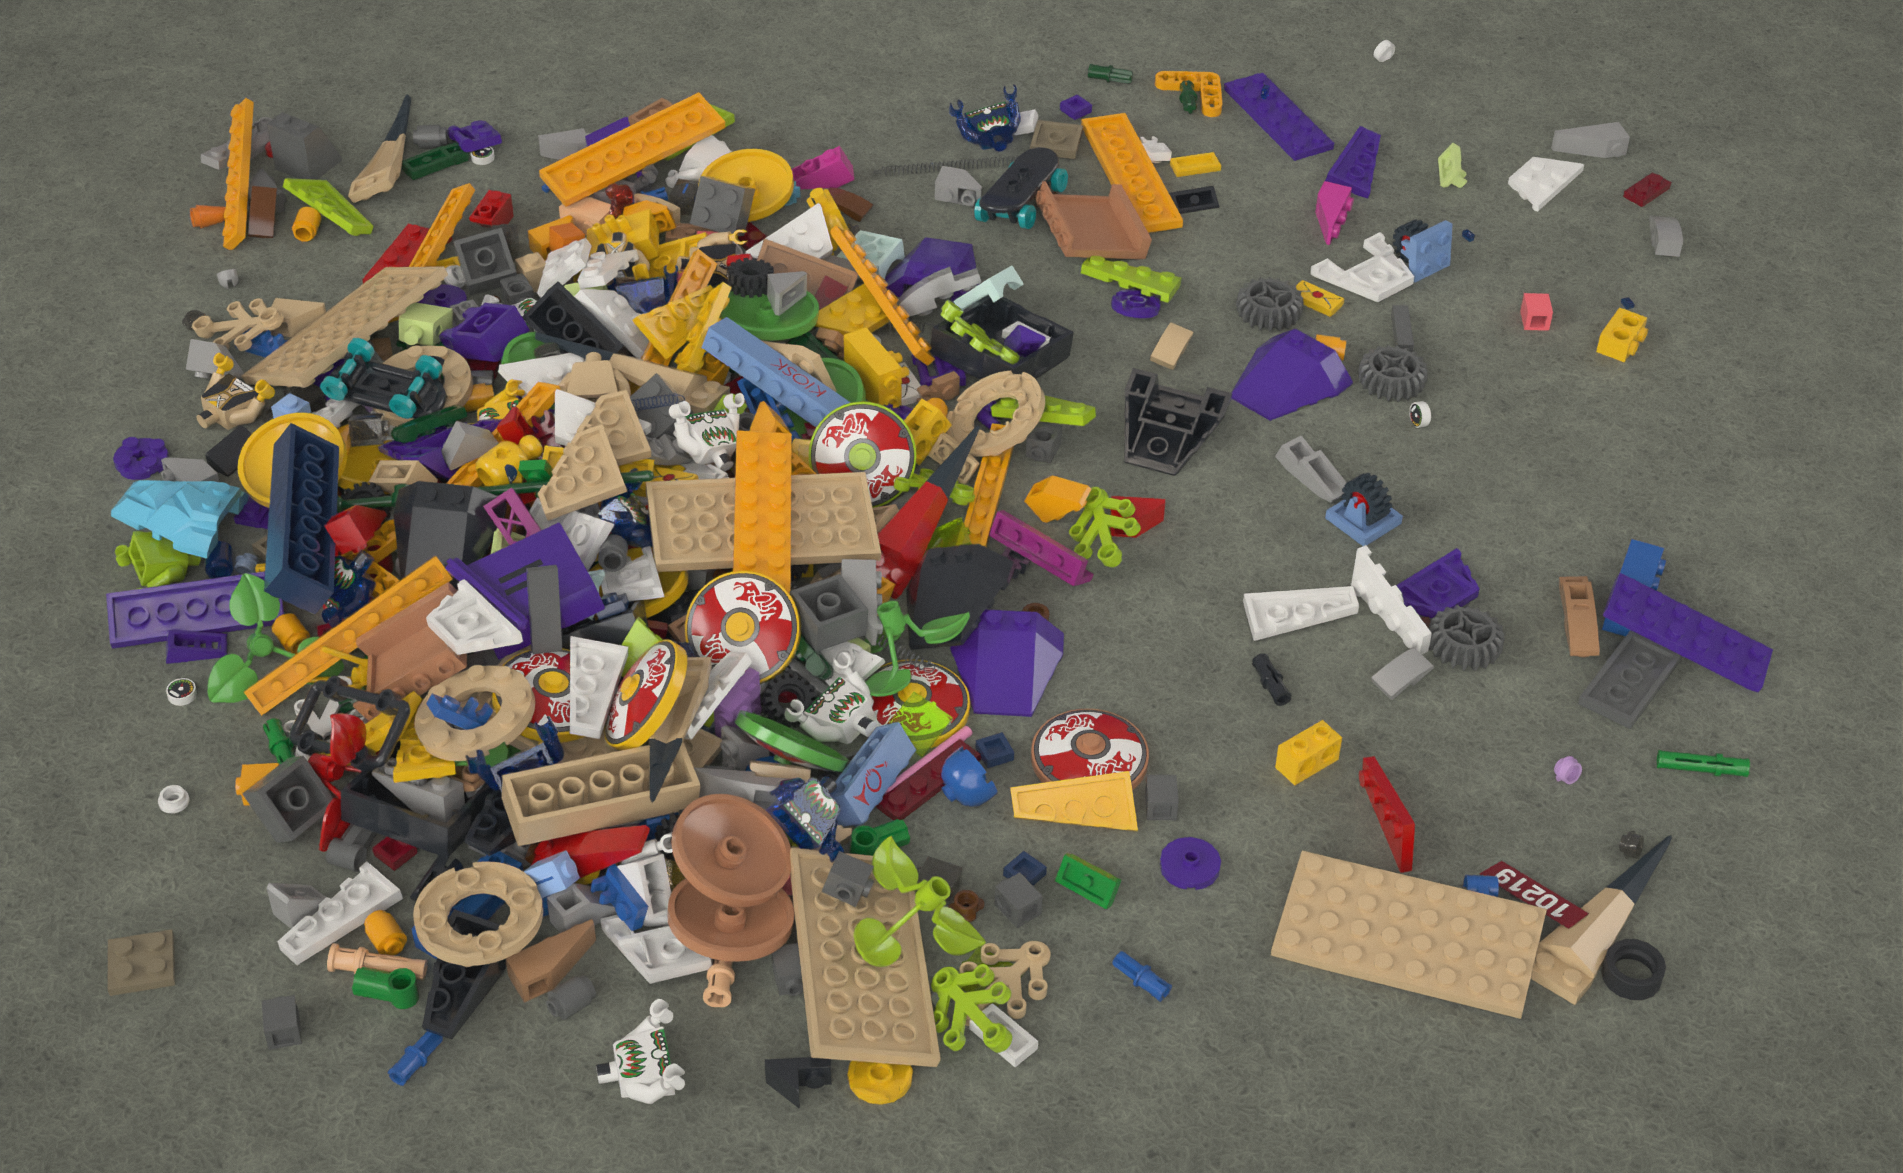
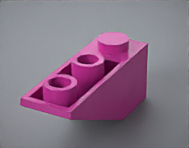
(824, 171)
(1332, 209)

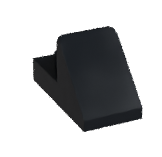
(789, 1073)

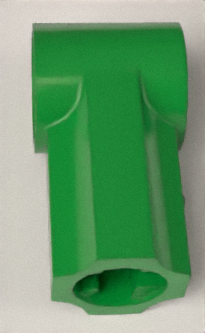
(867, 839)
(395, 986)

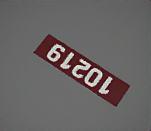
(1536, 894)

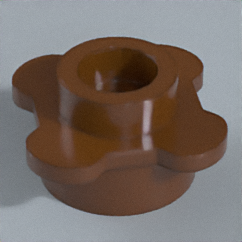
(969, 898)

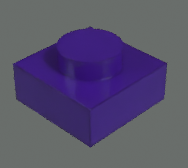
(1075, 107)

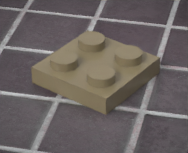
(1059, 137)
(141, 962)

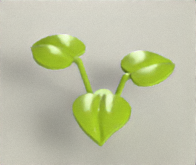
(896, 870)

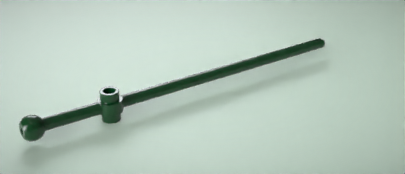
(520, 488)

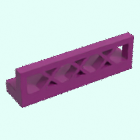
(519, 509)
(1040, 549)

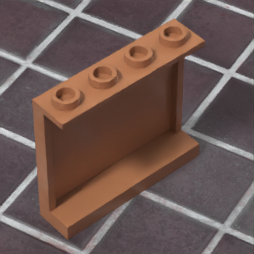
(1095, 224)
(407, 653)

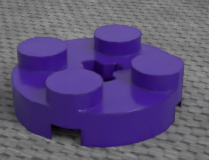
(132, 448)

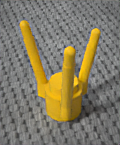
(359, 673)

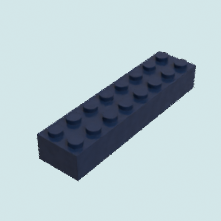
(301, 503)

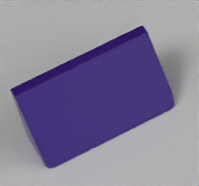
(1024, 341)

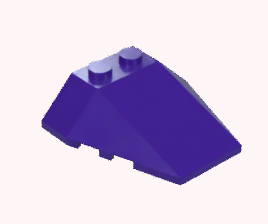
(927, 258)
(1290, 374)
(428, 449)
(1008, 661)

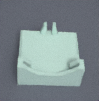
(880, 250)
(991, 287)

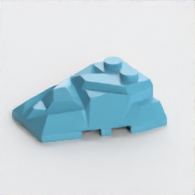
(180, 511)

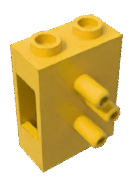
(639, 227)
(876, 367)

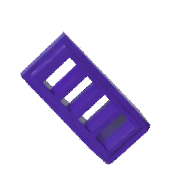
(178, 650)

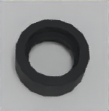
(1628, 987)

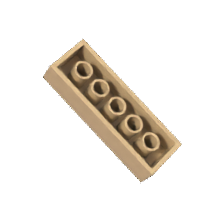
(594, 794)

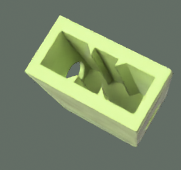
(424, 323)

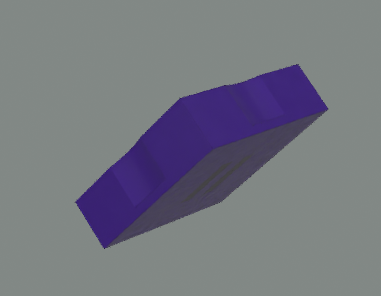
(507, 575)

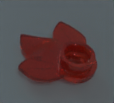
(620, 197)

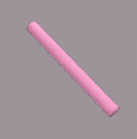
(962, 734)

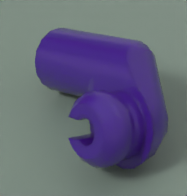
(985, 416)

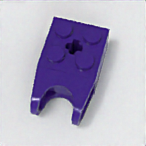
(485, 331)

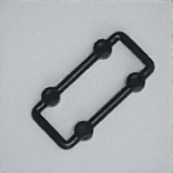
(338, 690)

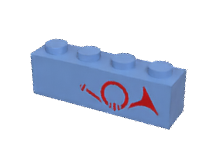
(871, 773)

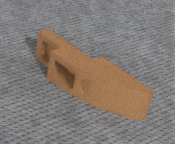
(1580, 616)

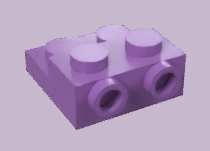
(742, 696)

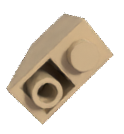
(297, 315)

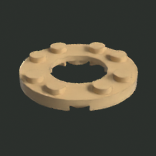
(456, 372)
(995, 386)
(506, 726)
(491, 878)

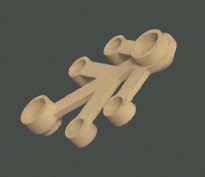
(268, 319)
(1011, 975)

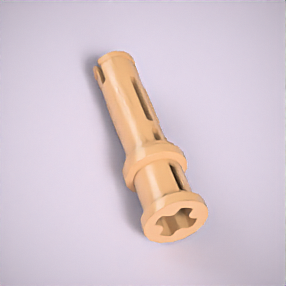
(352, 959)
(720, 979)

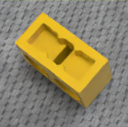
(1622, 335)
(926, 425)
(1308, 752)

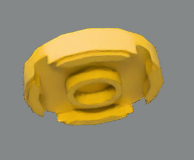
(881, 1084)

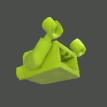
(155, 560)

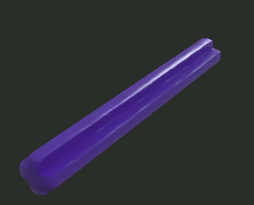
(461, 571)

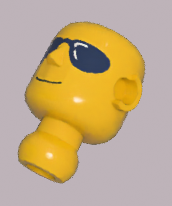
(502, 461)

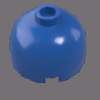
(966, 779)

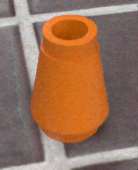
(205, 216)

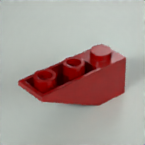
(354, 527)

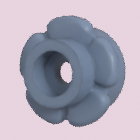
(246, 563)

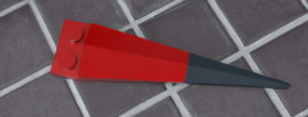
(911, 528)

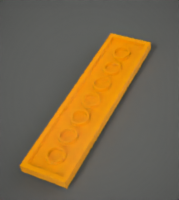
(632, 149)
(1129, 165)
(763, 505)

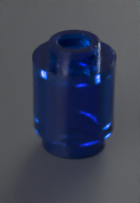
(220, 561)

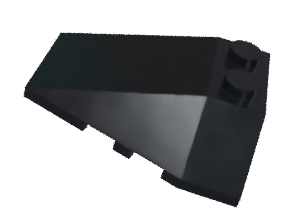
(1166, 423)
(443, 523)
(955, 583)

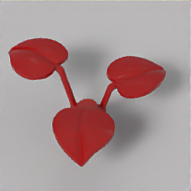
(346, 740)

